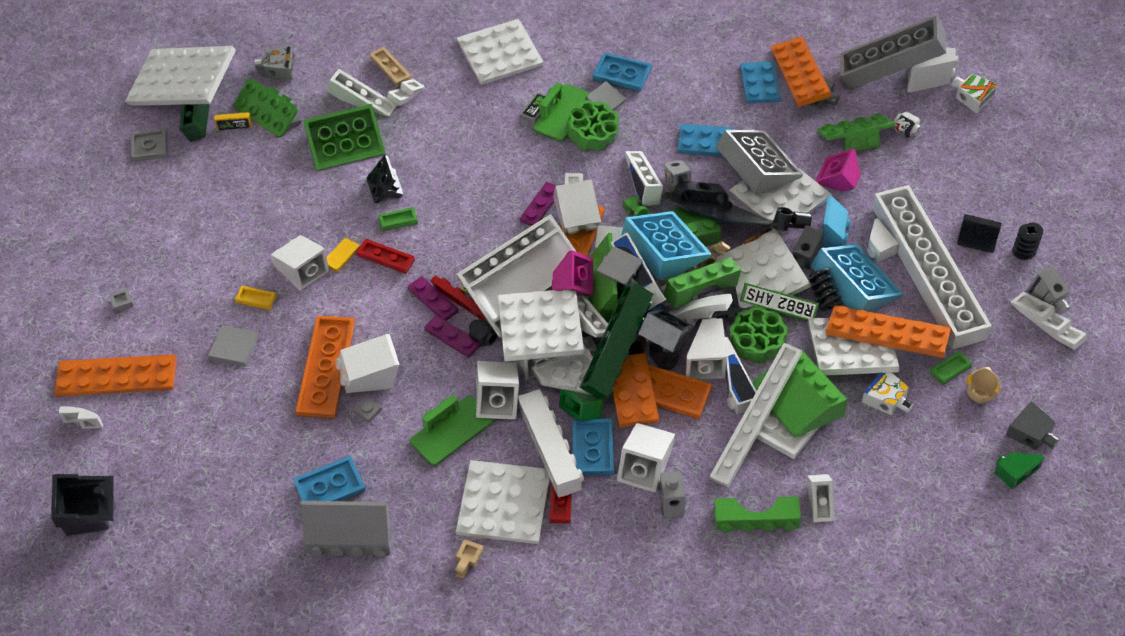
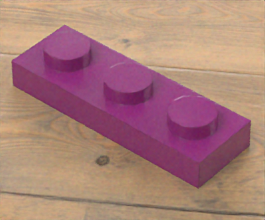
(539, 206)
(432, 298)
(451, 336)

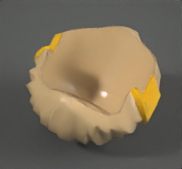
(982, 385)

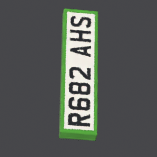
(778, 302)

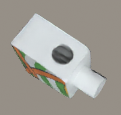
(975, 91)

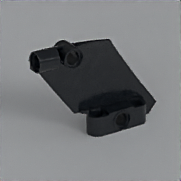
(712, 202)

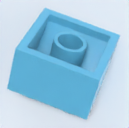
(835, 224)

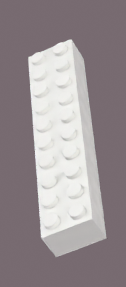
(931, 267)

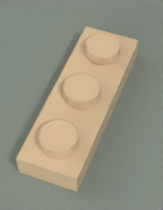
(390, 66)

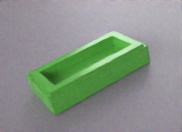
(398, 219)
(950, 368)

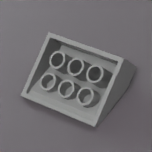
(757, 159)
(346, 528)

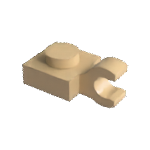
(467, 556)

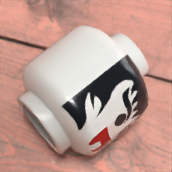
(907, 124)

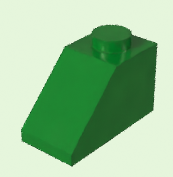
(580, 405)
(1017, 467)

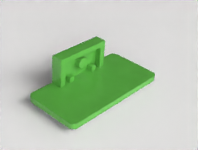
(266, 107)
(556, 110)
(857, 134)
(448, 428)

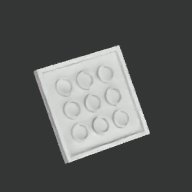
(500, 51)
(798, 195)
(767, 265)
(540, 325)
(848, 356)
(503, 502)

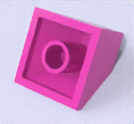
(840, 171)
(574, 274)

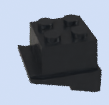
(82, 503)

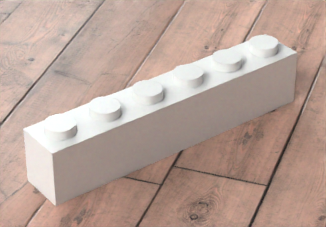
(549, 443)

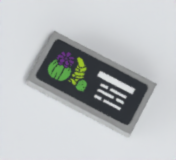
(531, 111)

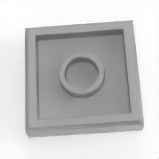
(148, 145)
(233, 345)

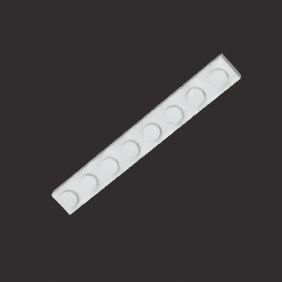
(755, 415)

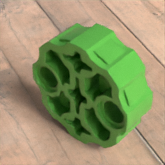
(592, 125)
(757, 330)

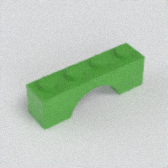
(684, 287)
(732, 516)

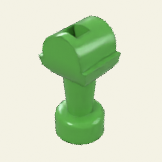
(632, 205)

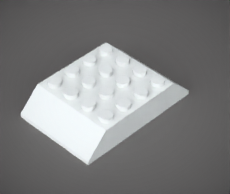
(516, 267)

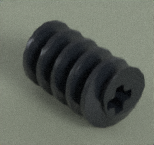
(1027, 241)
(824, 289)

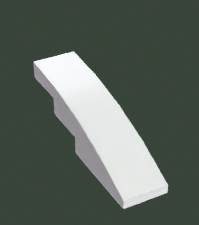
(702, 308)
(1052, 323)

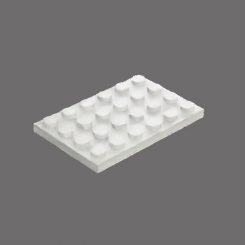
(180, 76)

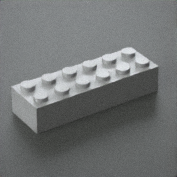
(893, 53)

